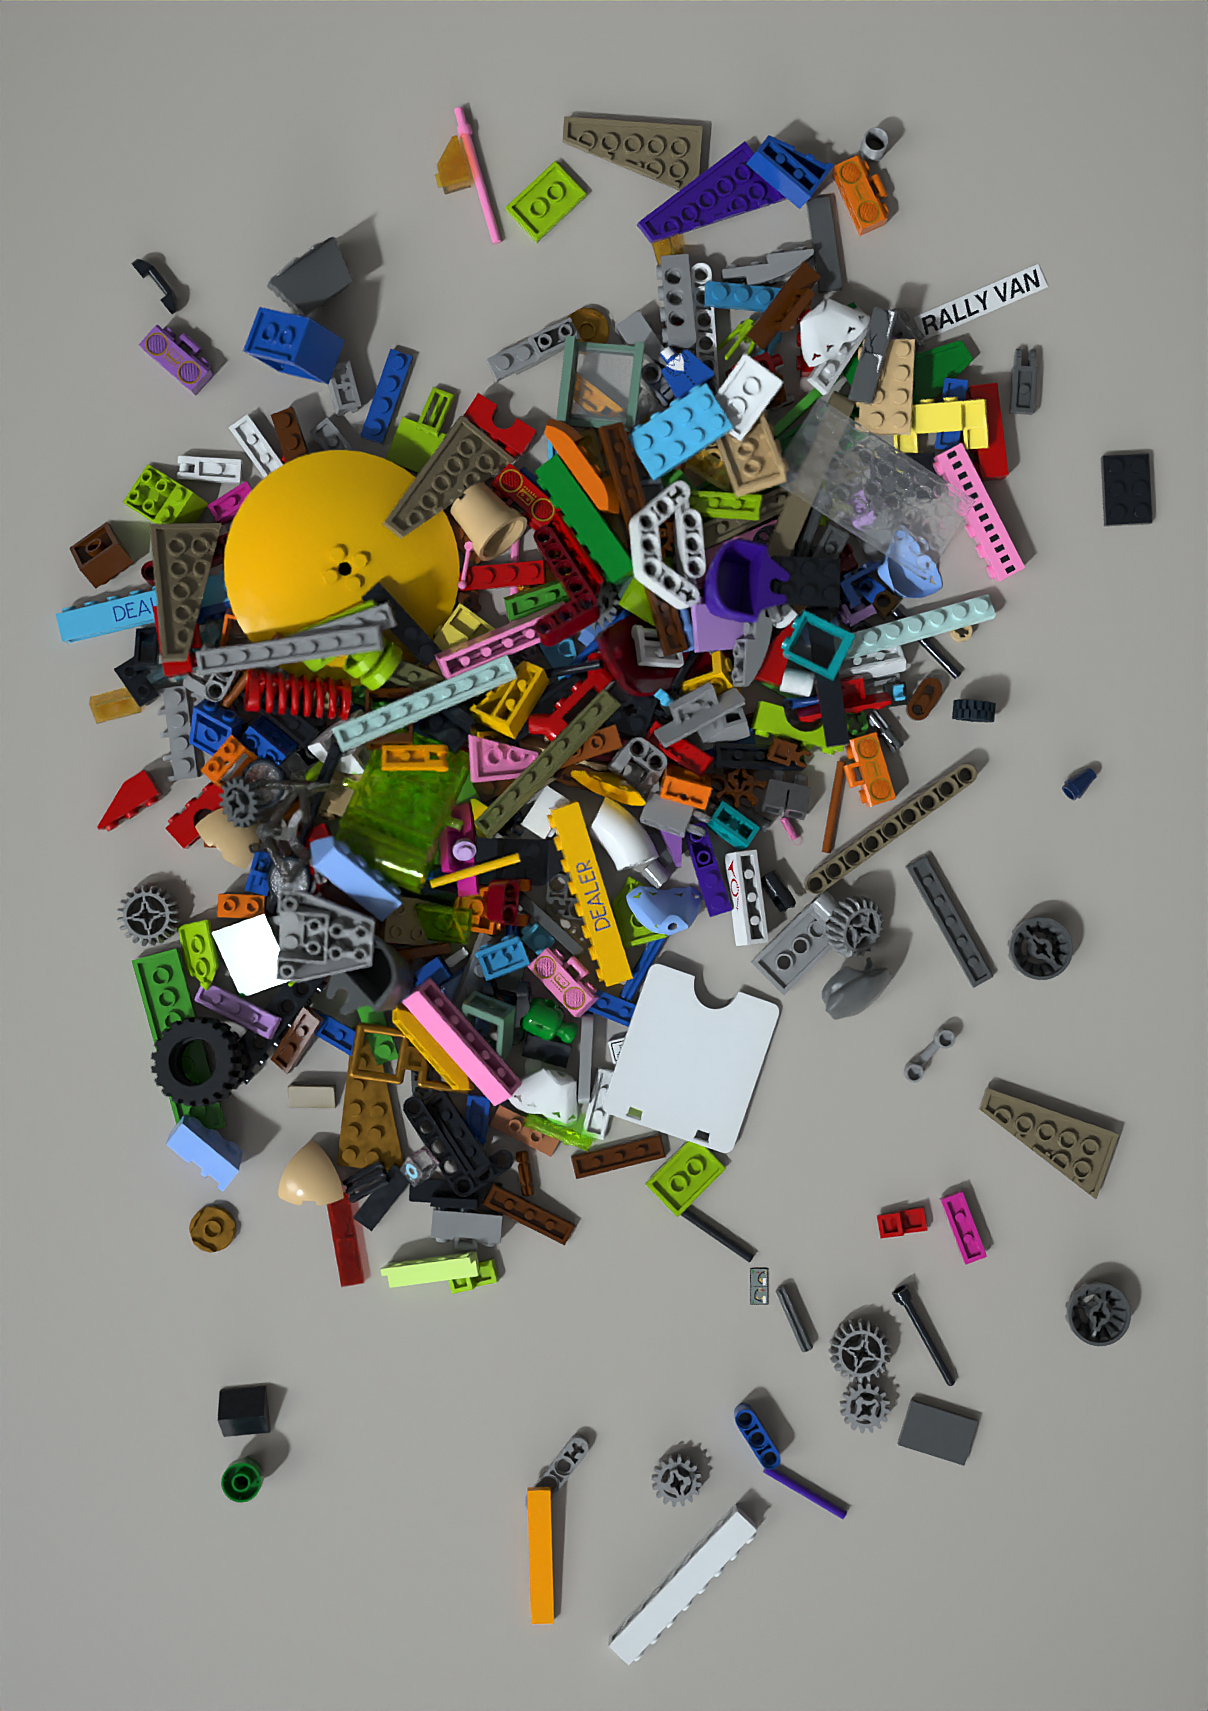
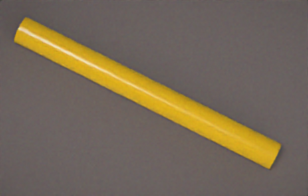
(475, 870)

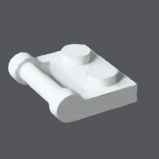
(650, 652)

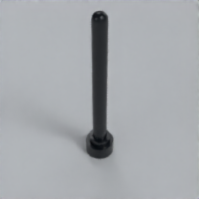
(903, 1296)

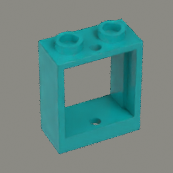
(799, 624)

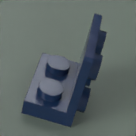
(851, 595)

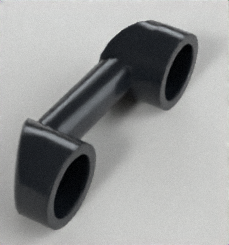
(145, 269)

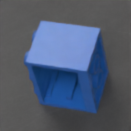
(293, 345)

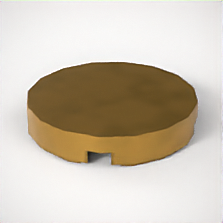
(590, 325)
(212, 1228)

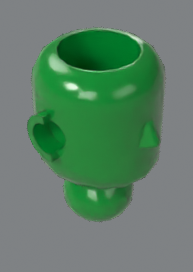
(546, 1021)

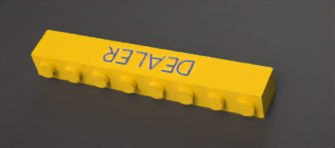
(590, 893)

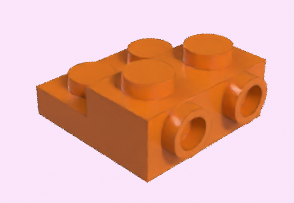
(479, 919)

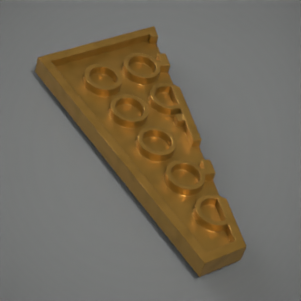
(368, 1120)

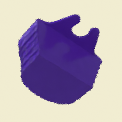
(740, 581)

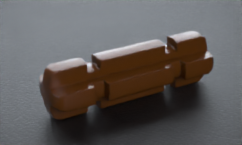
(525, 1173)

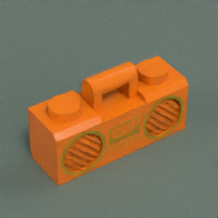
(855, 189)
(875, 779)

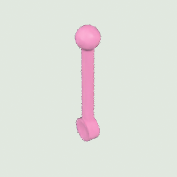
(468, 546)

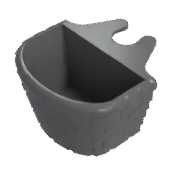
(312, 278)
(377, 985)

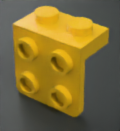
(719, 678)

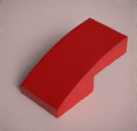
(902, 1222)

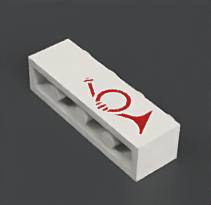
(746, 897)

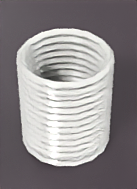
(797, 682)

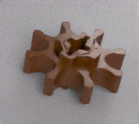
(730, 785)

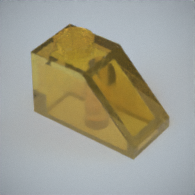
(452, 169)

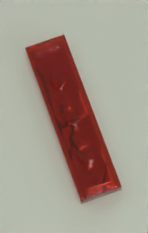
(345, 1242)

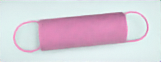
(790, 828)

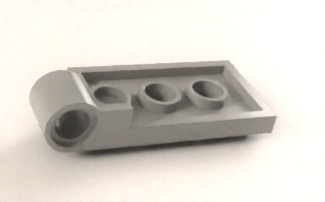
(808, 926)

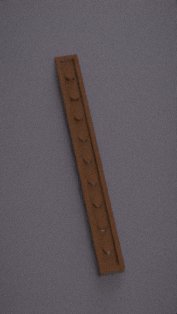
(632, 501)

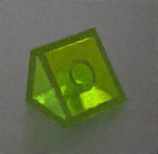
(445, 922)

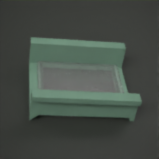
(600, 384)

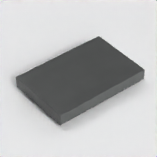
(937, 1432)

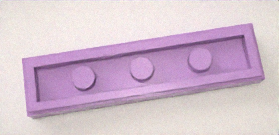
(238, 1010)

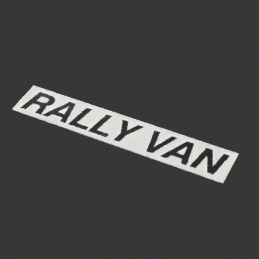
(981, 302)

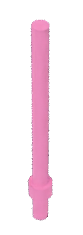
(465, 133)

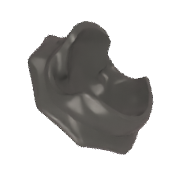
(854, 990)

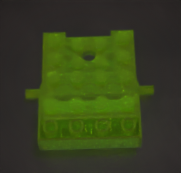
(401, 814)

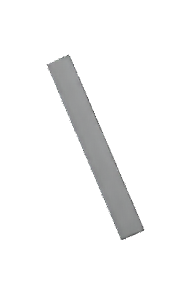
(290, 650)

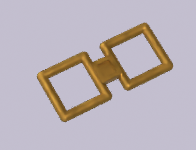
(408, 1058)

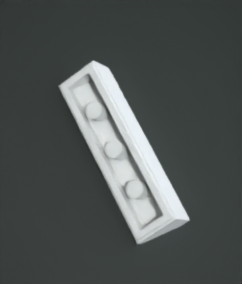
(874, 664)

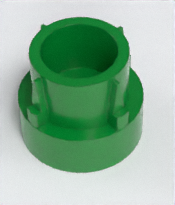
(236, 1490)

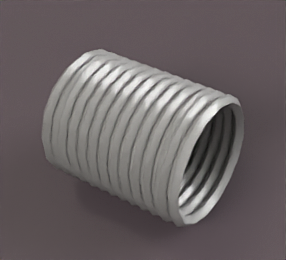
(878, 135)

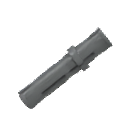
(749, 813)

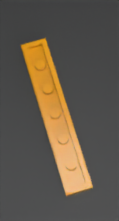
(540, 1555)

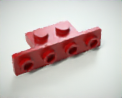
(578, 553)
(853, 699)

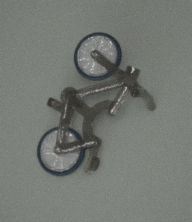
(286, 871)

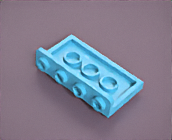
(679, 431)

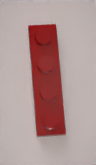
(504, 575)

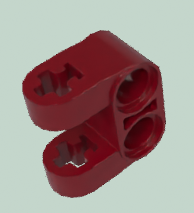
(504, 899)

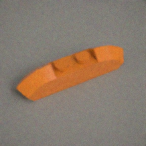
(566, 441)

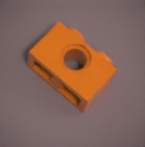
(241, 905)

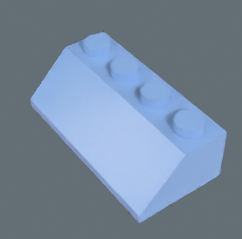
(355, 877)

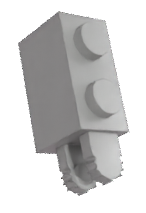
(671, 816)

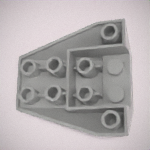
(320, 937)

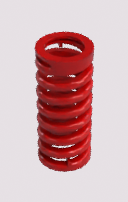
(256, 683)

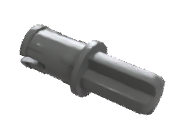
(884, 730)

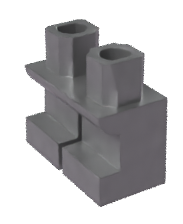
(797, 798)

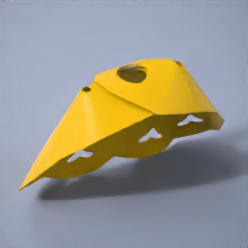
(609, 785)

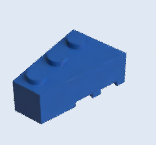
(789, 170)

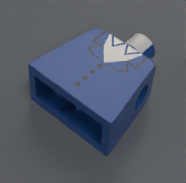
(684, 372)

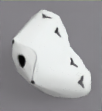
(829, 326)
(550, 1095)

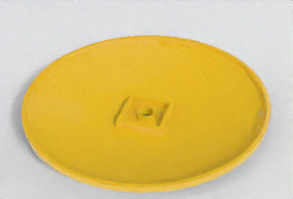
(325, 513)

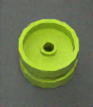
(374, 666)

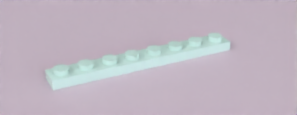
(919, 626)
(424, 703)

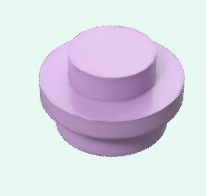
(464, 849)

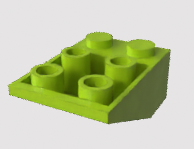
(164, 499)

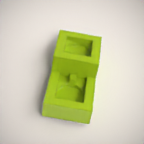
(487, 1276)

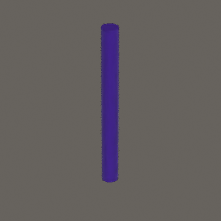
(806, 1492)

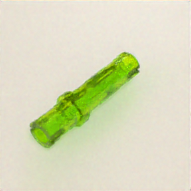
(564, 1134)

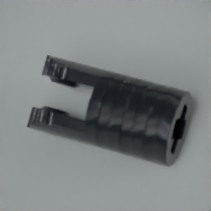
(778, 891)

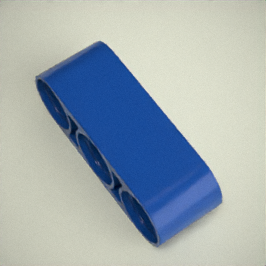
(761, 1446)

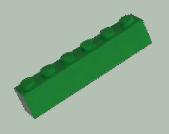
(587, 520)

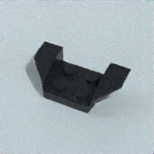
(538, 858)

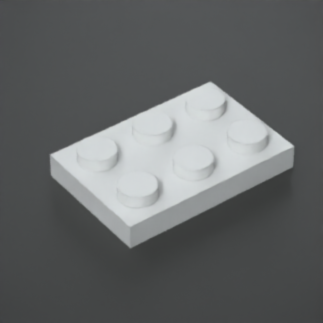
(747, 395)

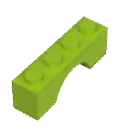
(772, 720)

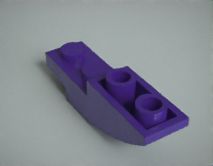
(707, 872)

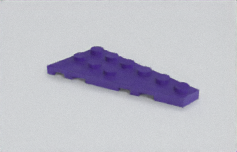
(714, 196)

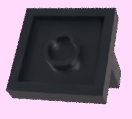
(450, 728)

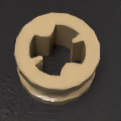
(955, 636)

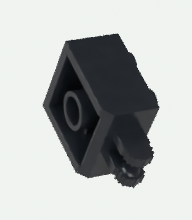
(637, 723)

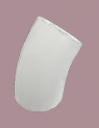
(621, 836)

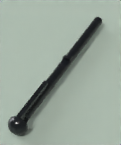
(326, 774)

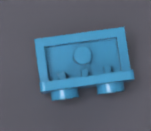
(503, 957)

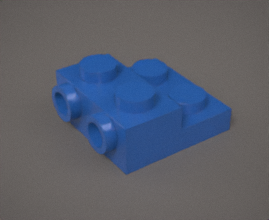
(213, 726)

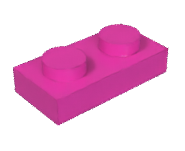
(227, 506)

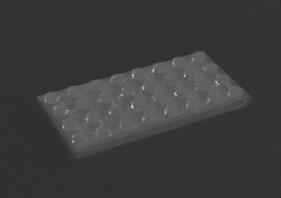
(873, 489)

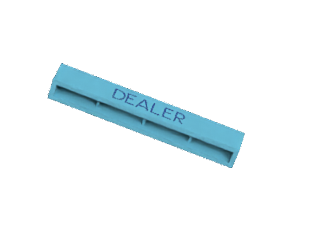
(126, 612)

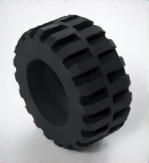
(169, 1061)

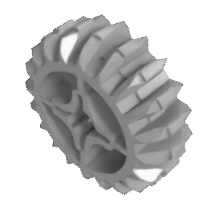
(150, 926)
(855, 926)
(858, 1360)

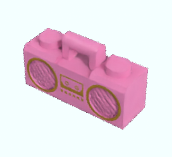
(568, 989)

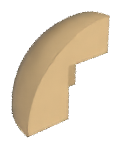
(230, 840)
(310, 1178)

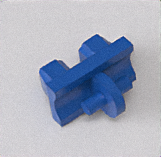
(258, 874)

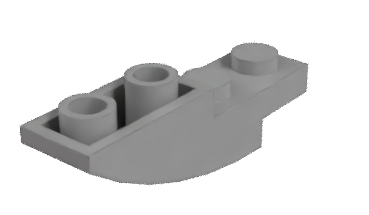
(777, 268)
(532, 351)
(751, 650)

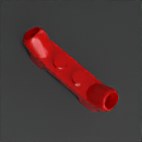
(552, 723)

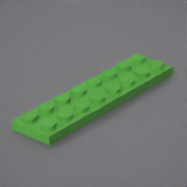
(166, 1000)

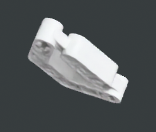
(684, 582)

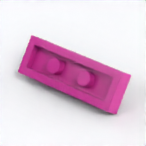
(963, 1227)

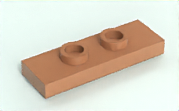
(512, 1125)

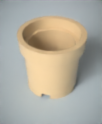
(488, 521)

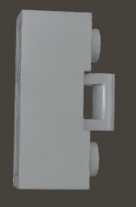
(480, 1225)

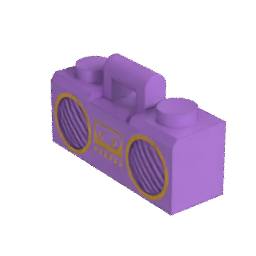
(185, 367)

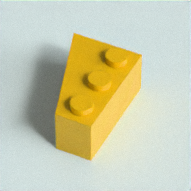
(512, 702)

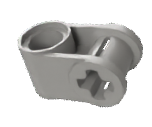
(657, 386)

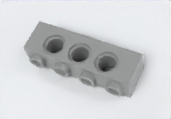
(678, 269)

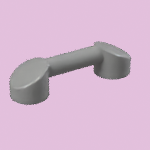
(942, 1038)

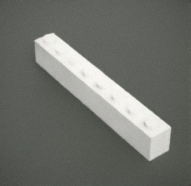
(682, 1584)

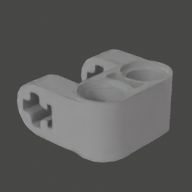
(205, 688)
(643, 758)

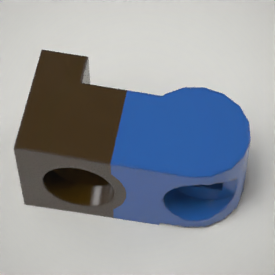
(878, 596)

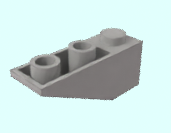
(638, 329)
(723, 730)

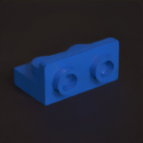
(268, 741)

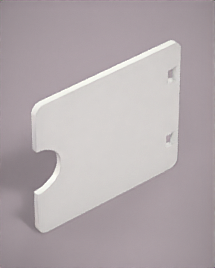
(689, 1061)

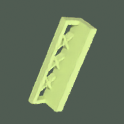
(431, 1269)

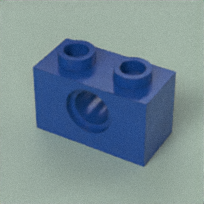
(436, 970)

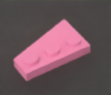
(496, 760)

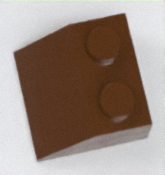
(101, 555)

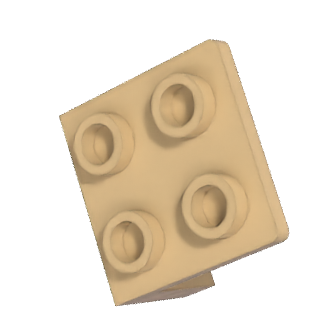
(402, 924)

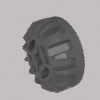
(1053, 963)
(1103, 1327)

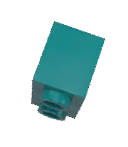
(732, 826)

